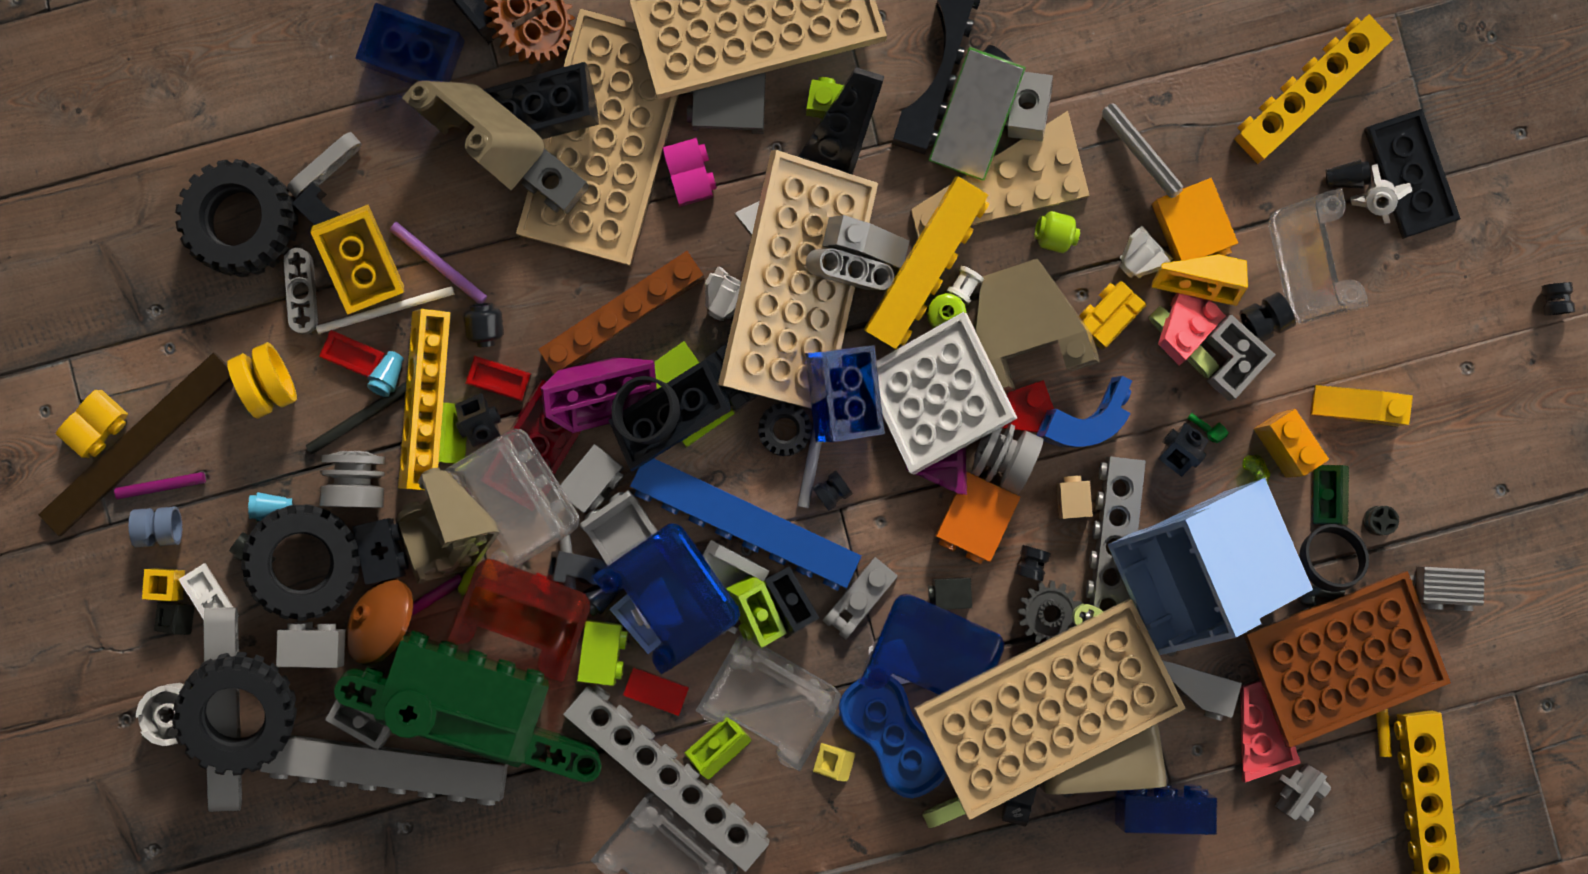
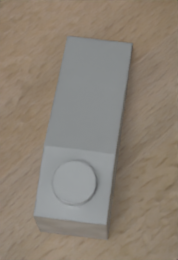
(865, 240)
(1205, 690)

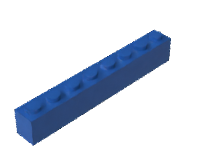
(745, 521)

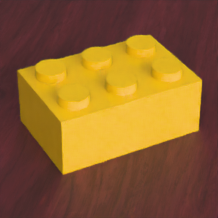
(357, 259)

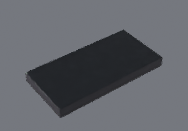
(1408, 155)

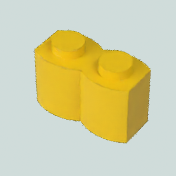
(92, 424)

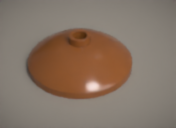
(379, 621)

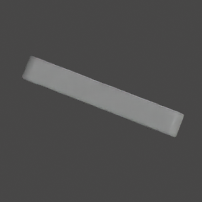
(223, 707)

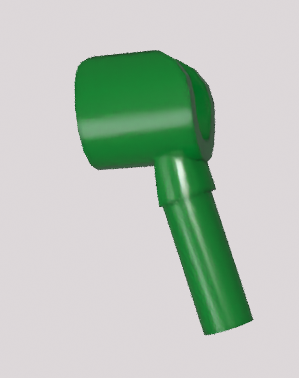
(1215, 434)

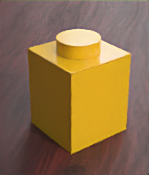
(162, 584)

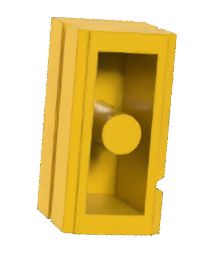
(1112, 313)

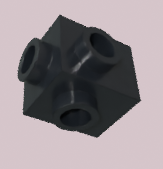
(477, 420)
(1183, 449)

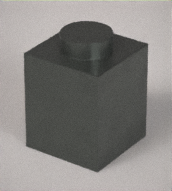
(951, 593)

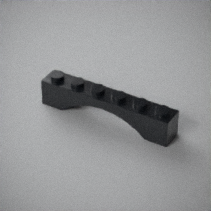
(918, 120)

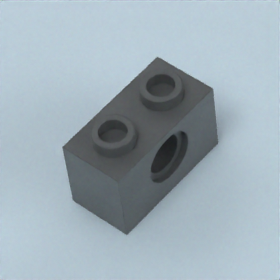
(570, 186)

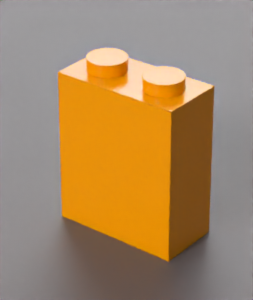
(1195, 222)
(1291, 444)

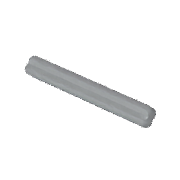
(1142, 150)

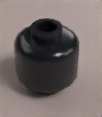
(483, 324)

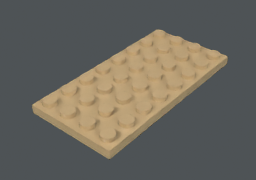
(726, 40)
(614, 157)
(780, 303)
(1049, 708)

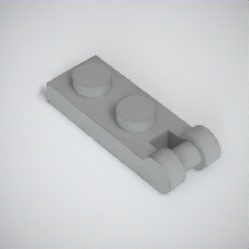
(861, 597)

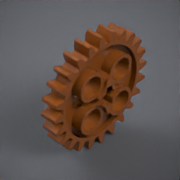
(544, 39)

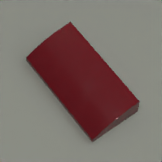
(548, 437)

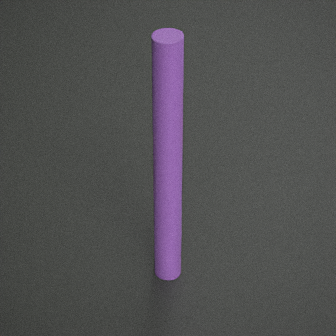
(438, 263)

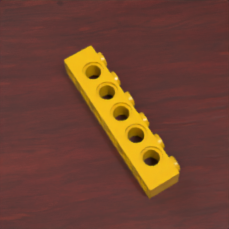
(1370, 40)
(424, 395)
(1436, 785)

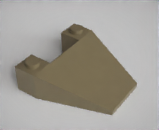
(1027, 312)

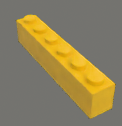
(926, 262)

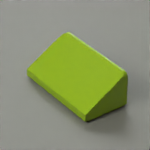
(451, 443)
(717, 747)

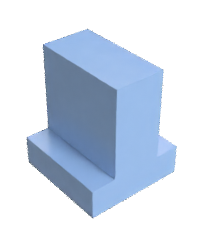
(1211, 569)

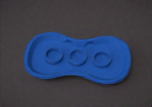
(900, 743)

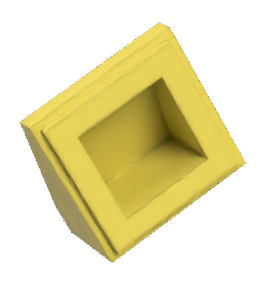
(834, 762)

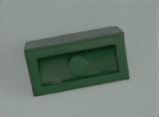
(1331, 494)

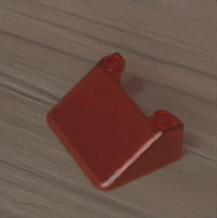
(524, 610)

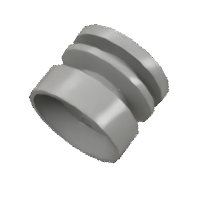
(1007, 456)
(352, 480)

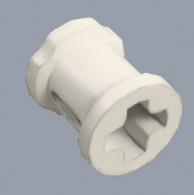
(965, 284)

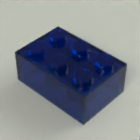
(408, 47)
(845, 393)
(1167, 810)

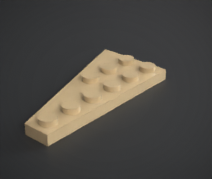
(1024, 177)

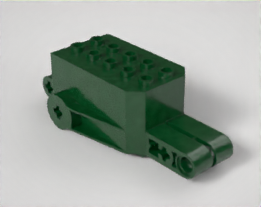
(466, 705)

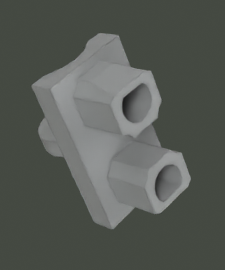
(1300, 790)

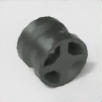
(1387, 520)

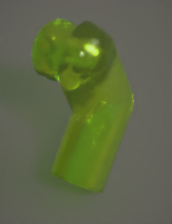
(1257, 467)

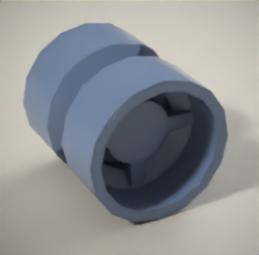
(158, 526)

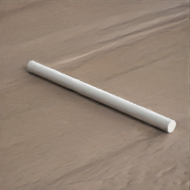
(387, 309)

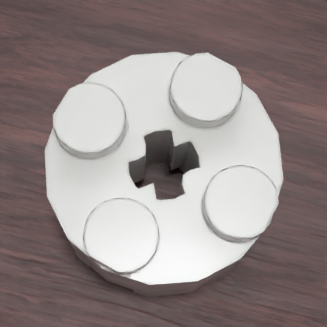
(154, 715)

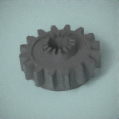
(1037, 602)

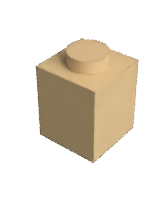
(1074, 498)

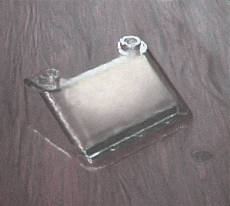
(519, 494)

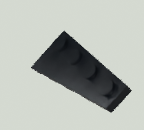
(844, 126)

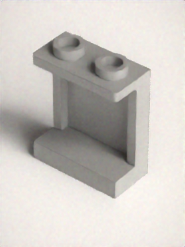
(617, 525)
(731, 567)

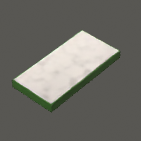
(977, 113)

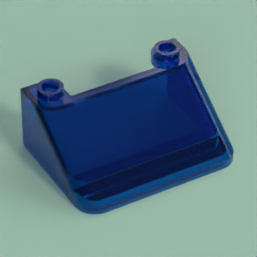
(673, 593)
(929, 647)

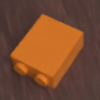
(977, 519)

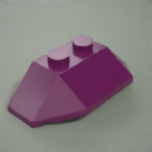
(585, 393)

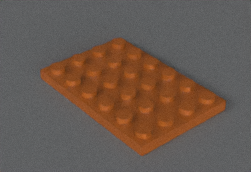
(1346, 659)

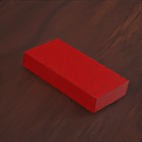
(351, 354)
(498, 378)
(656, 691)

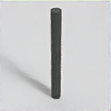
(356, 419)

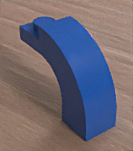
(1107, 420)

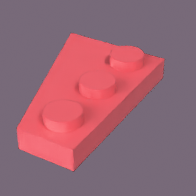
(1188, 325)
(1261, 739)

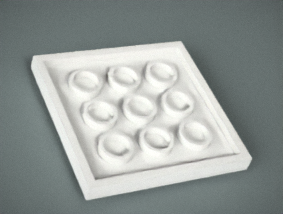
(941, 394)

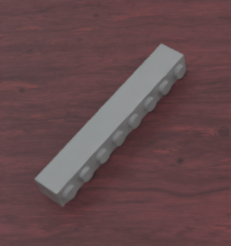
(390, 768)

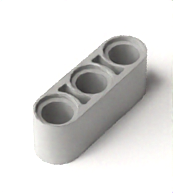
(862, 269)

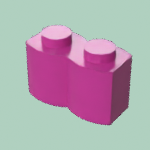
(688, 171)

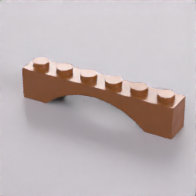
(621, 312)

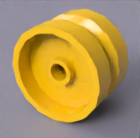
(262, 380)

